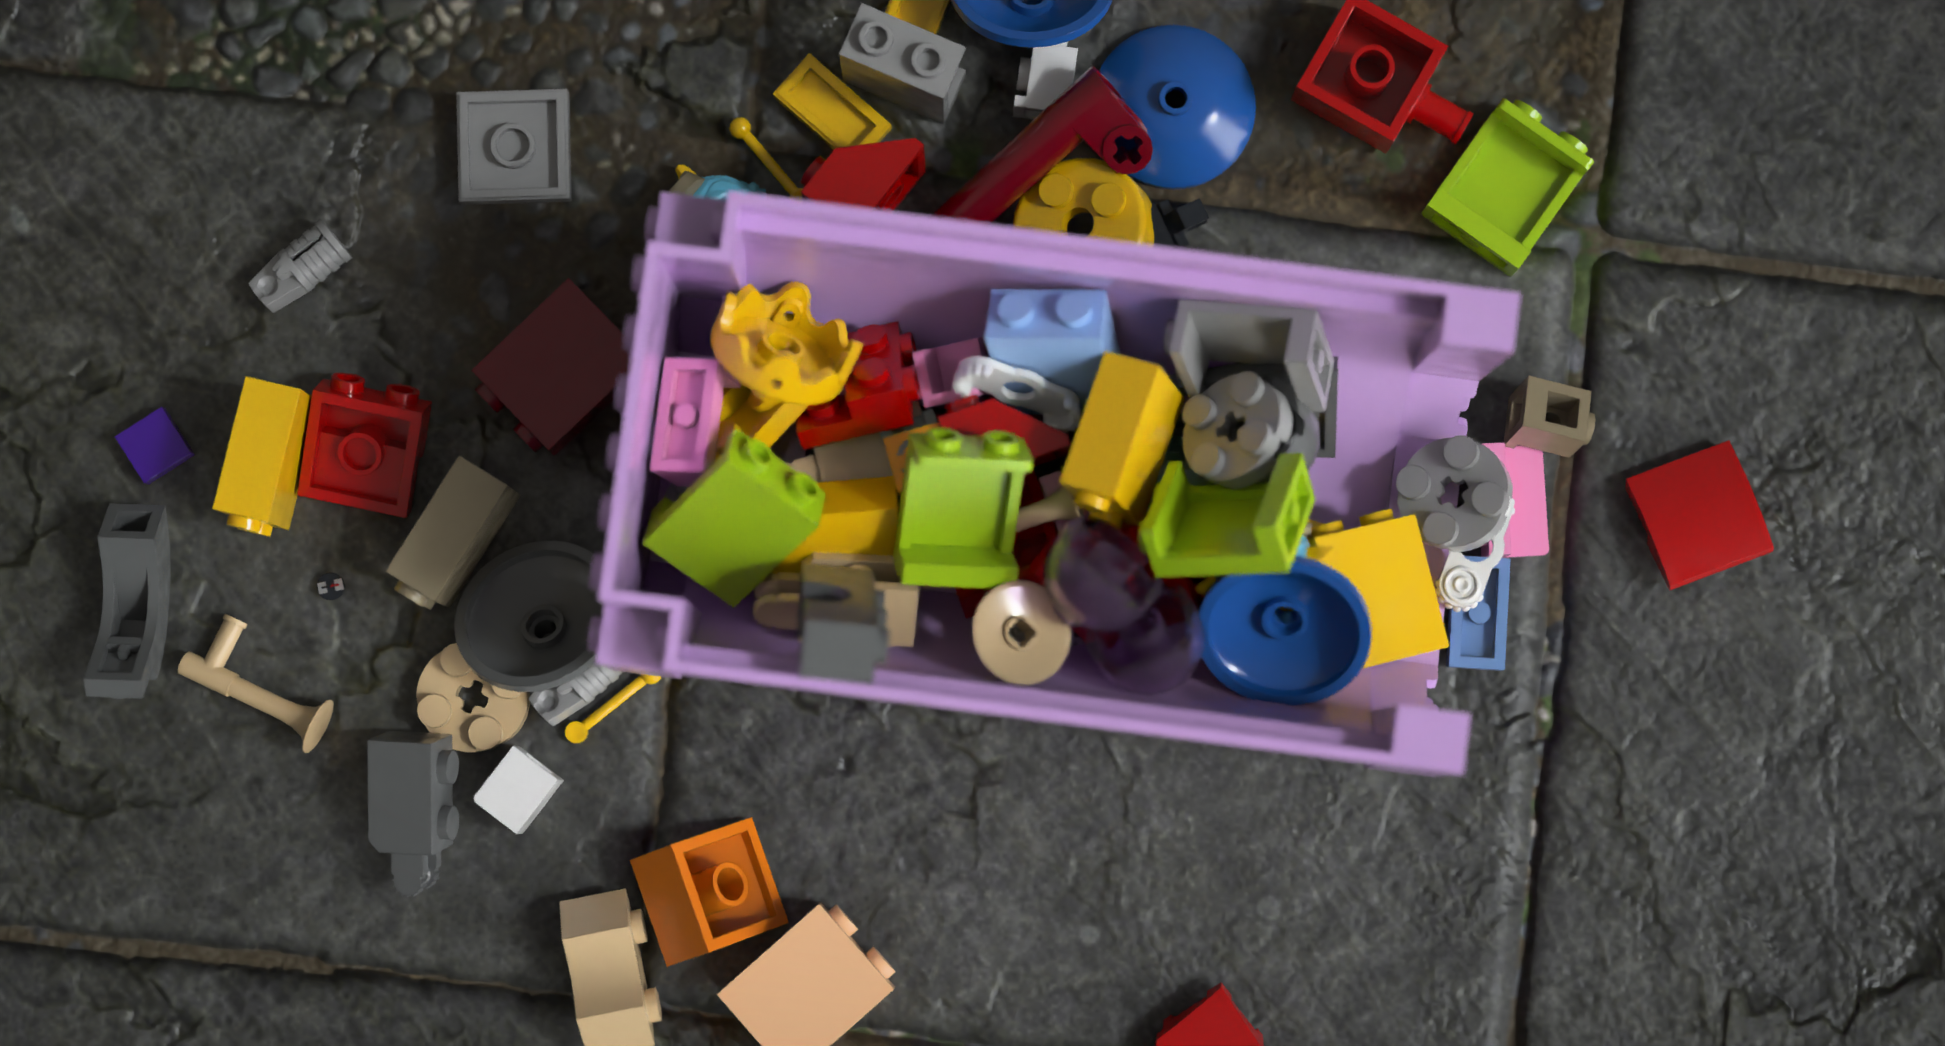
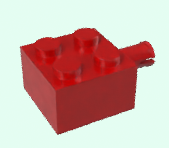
(1376, 77)

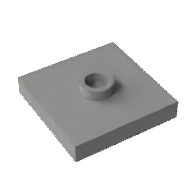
(513, 146)

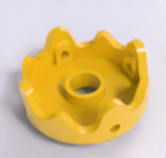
(1087, 186)
(781, 352)

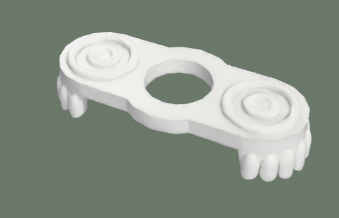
(1055, 402)
(1465, 580)

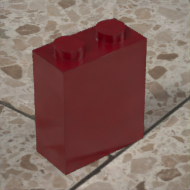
(555, 369)

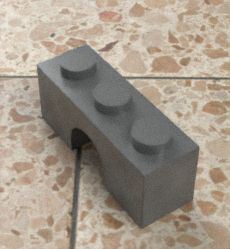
(840, 624)

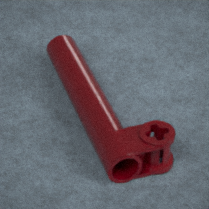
(1084, 111)

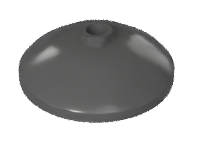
(516, 603)

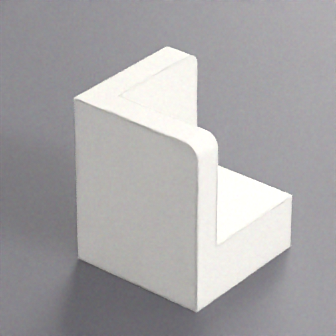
(517, 790)

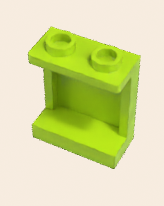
(1508, 185)
(960, 508)
(736, 519)
(1227, 529)

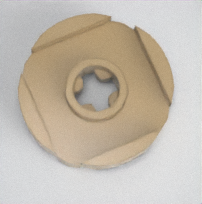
(443, 710)

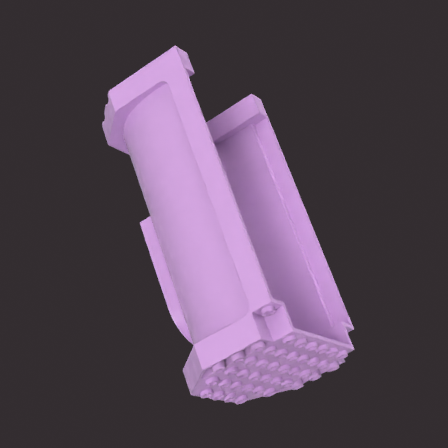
(1404, 375)

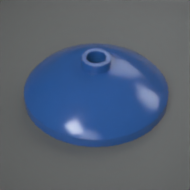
(1031, 21)
(1219, 111)
(1286, 654)

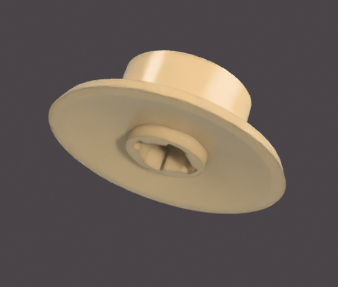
(1032, 611)

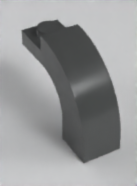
(135, 601)

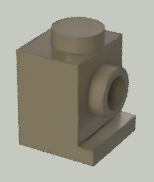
(1549, 417)

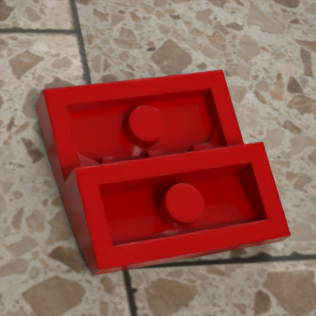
(1699, 515)

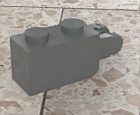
(412, 804)

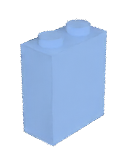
(1052, 335)

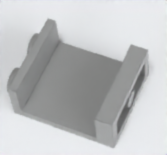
(902, 63)
(1251, 336)

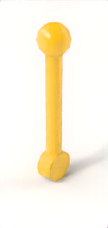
(740, 129)
(578, 731)

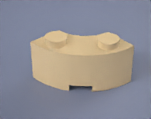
(608, 970)

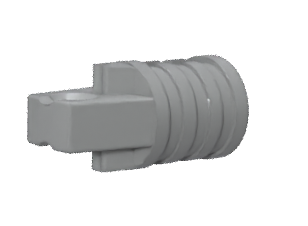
(299, 267)
(566, 699)

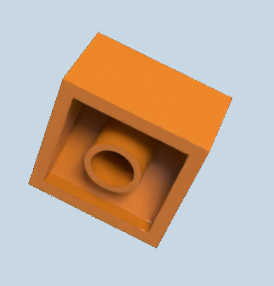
(709, 891)

